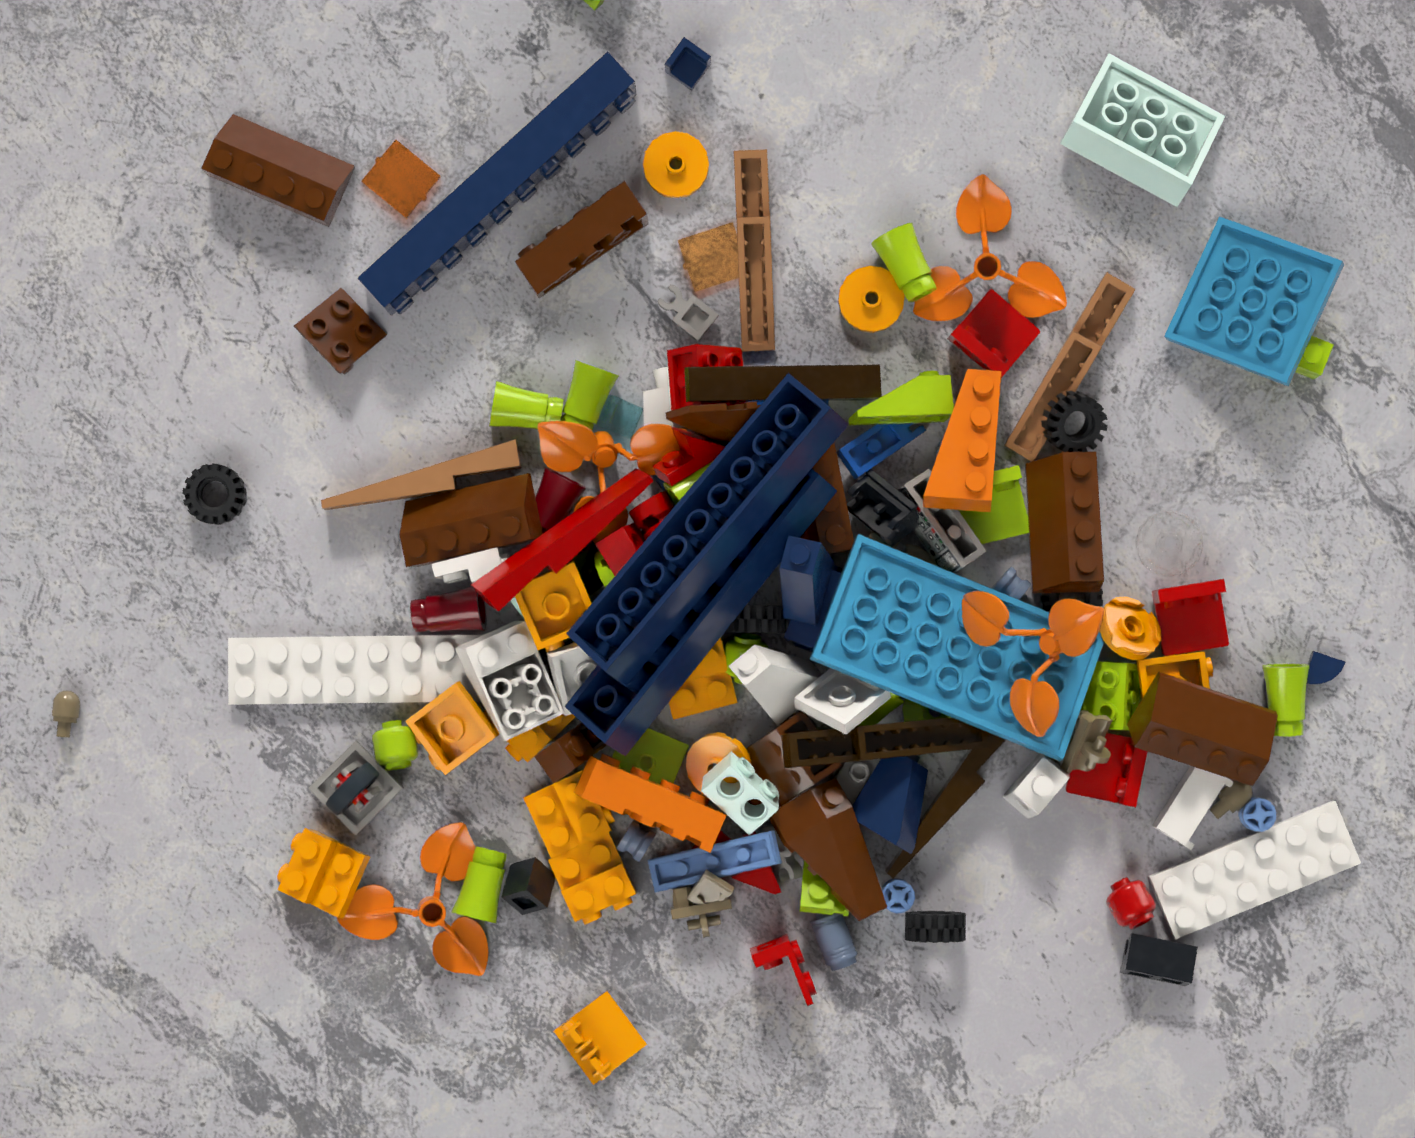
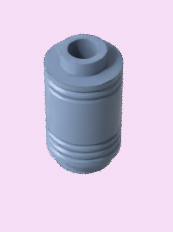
(834, 940)

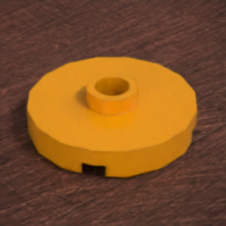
(673, 182)
(868, 316)
(1129, 628)
(711, 750)

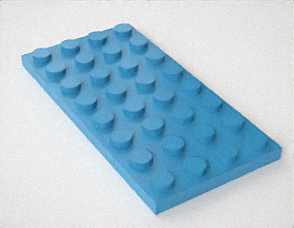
(904, 632)

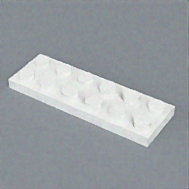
(1254, 869)

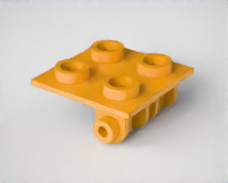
(600, 1037)

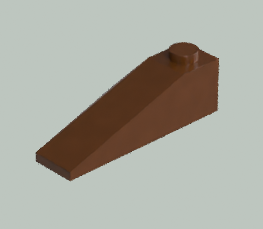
(714, 420)
(829, 839)

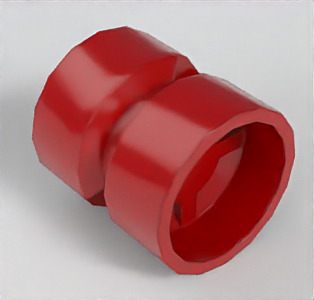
(651, 512)

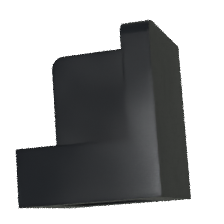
(528, 886)

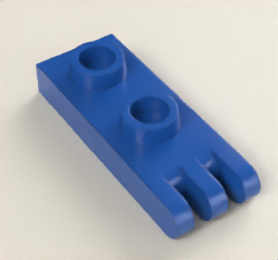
(876, 446)

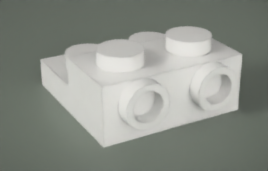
(476, 564)

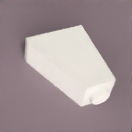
(774, 679)

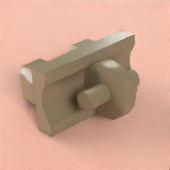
(1088, 743)
(686, 908)

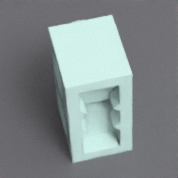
(733, 797)

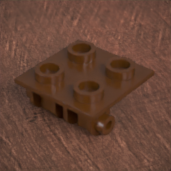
(340, 331)

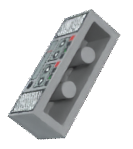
(942, 531)

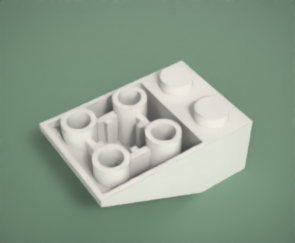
(510, 679)

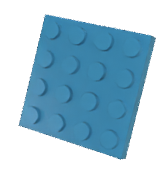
(1254, 300)

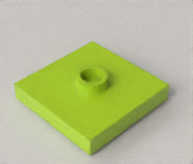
(656, 755)

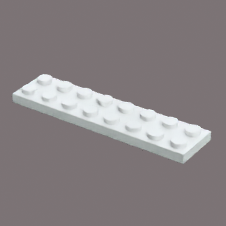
(344, 669)

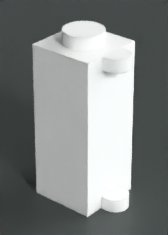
(1189, 804)

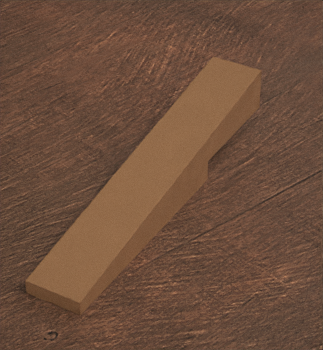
(754, 249)
(1071, 362)
(431, 479)

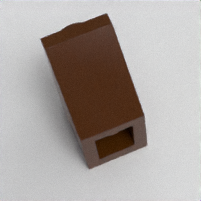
(569, 752)

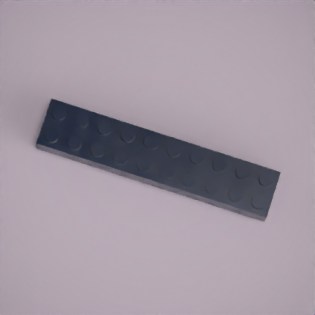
(499, 185)
(707, 529)
(623, 712)

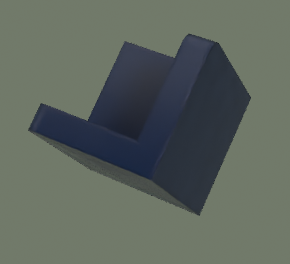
(687, 63)

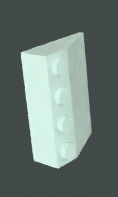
(1143, 130)

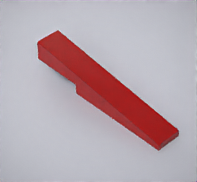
(560, 542)

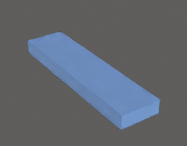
(724, 860)

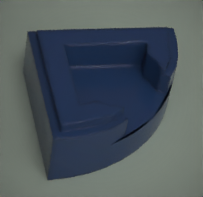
(1323, 668)

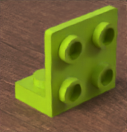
(1008, 509)
(1113, 692)

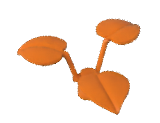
(1035, 288)
(568, 443)
(1071, 632)
(461, 945)

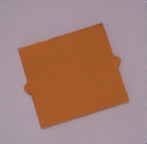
(401, 178)
(711, 257)

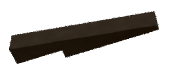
(758, 382)
(881, 742)
(952, 796)

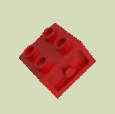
(994, 334)
(697, 356)
(1191, 617)
(1117, 779)
(771, 954)

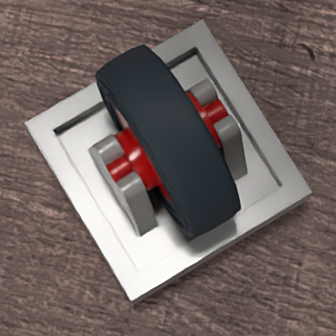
(355, 788)

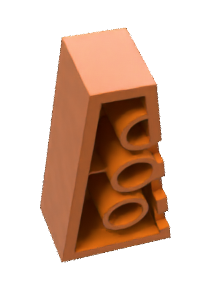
(967, 453)
(650, 802)

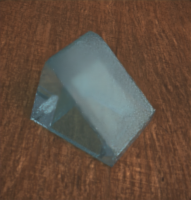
(619, 416)

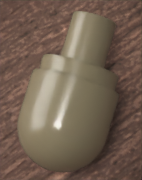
(65, 711)
(1232, 799)

